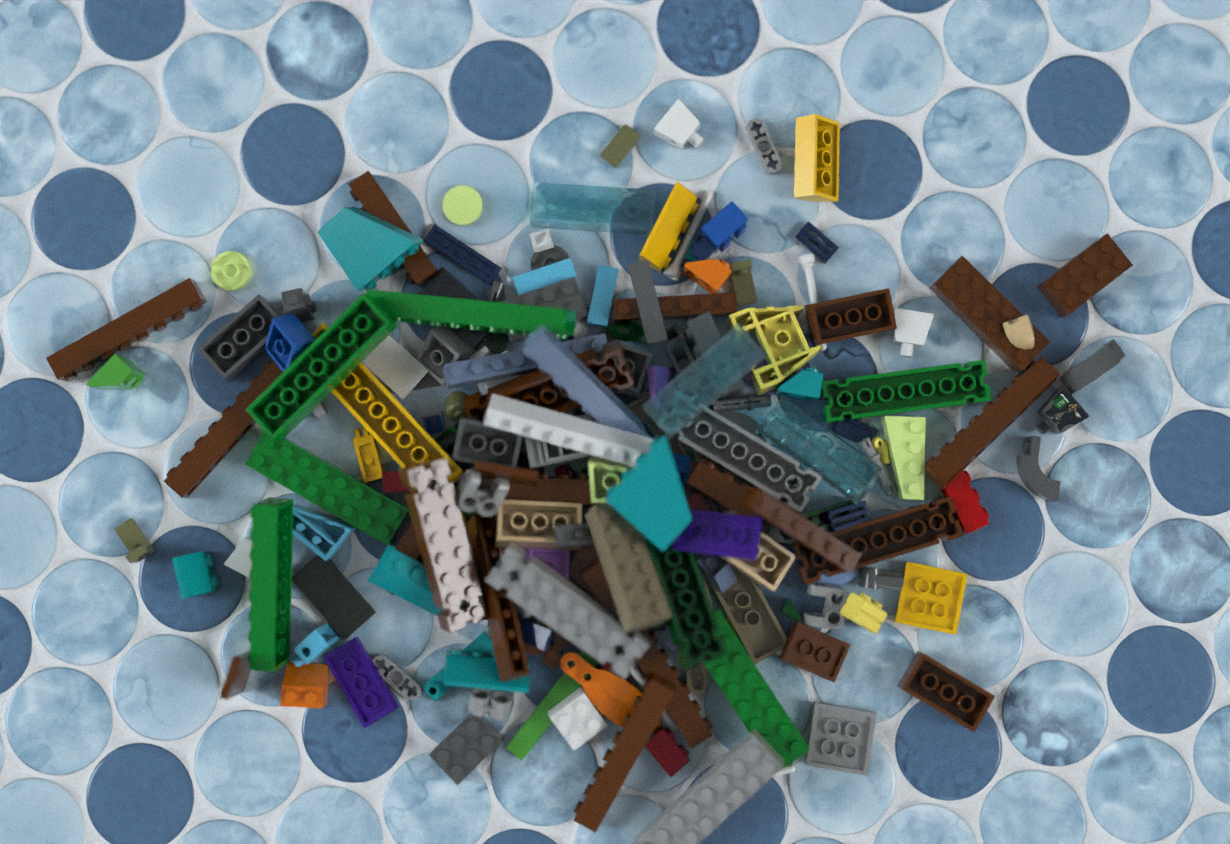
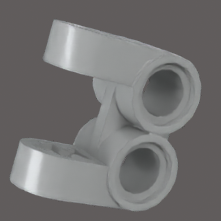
(485, 499)
(821, 619)
(495, 704)

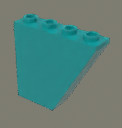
(367, 246)
(653, 495)

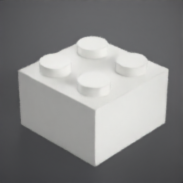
(577, 718)

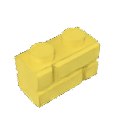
(863, 612)

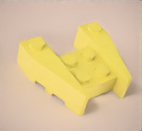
(779, 339)

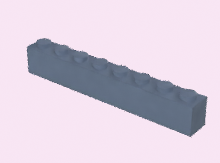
(508, 363)
(581, 383)

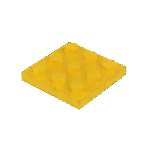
(931, 598)

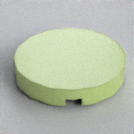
(462, 205)
(231, 271)

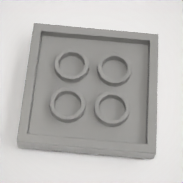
(840, 738)

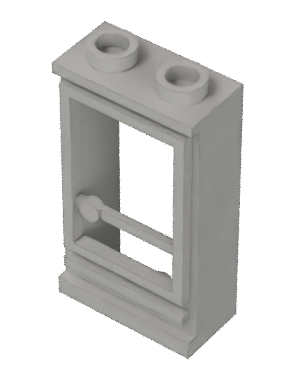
(538, 451)

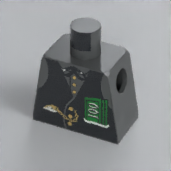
(1060, 412)

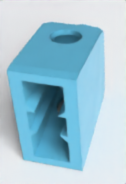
(315, 645)

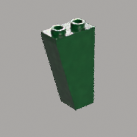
(819, 516)

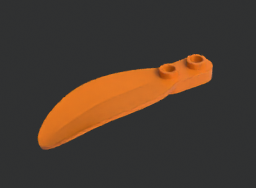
(606, 690)

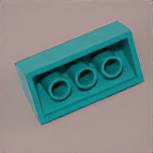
(405, 578)
(478, 671)

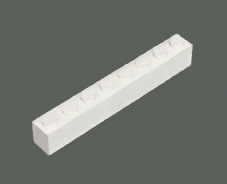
(565, 430)

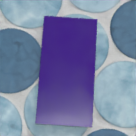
(721, 535)
(361, 682)

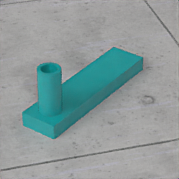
(435, 686)

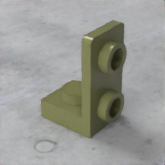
(743, 282)
(134, 541)

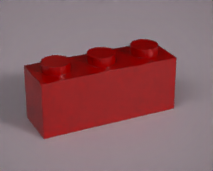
(966, 504)

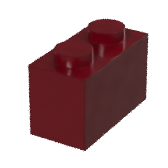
(667, 751)

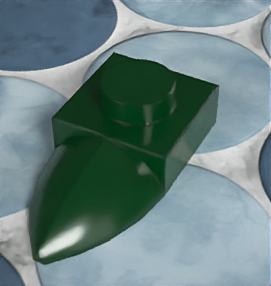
(628, 331)

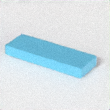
(544, 276)
(602, 296)

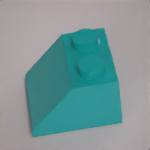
(803, 386)
(195, 574)

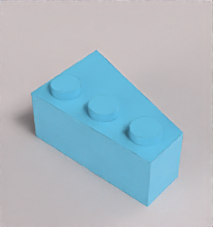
(320, 532)

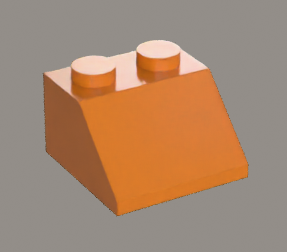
(708, 273)
(305, 685)

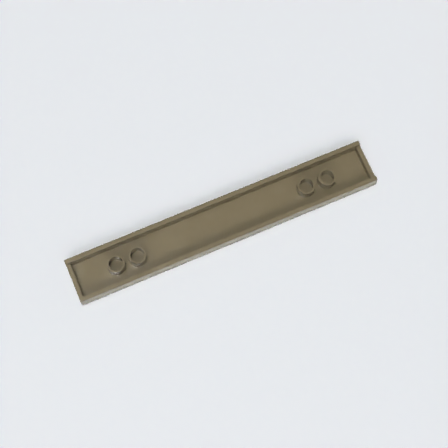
(743, 599)

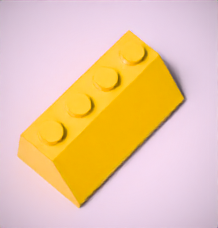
(817, 159)
(668, 227)

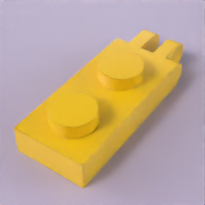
(367, 456)

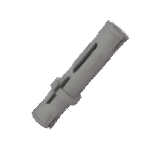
(883, 478)

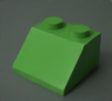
(117, 374)

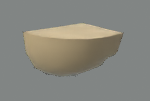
(1020, 332)

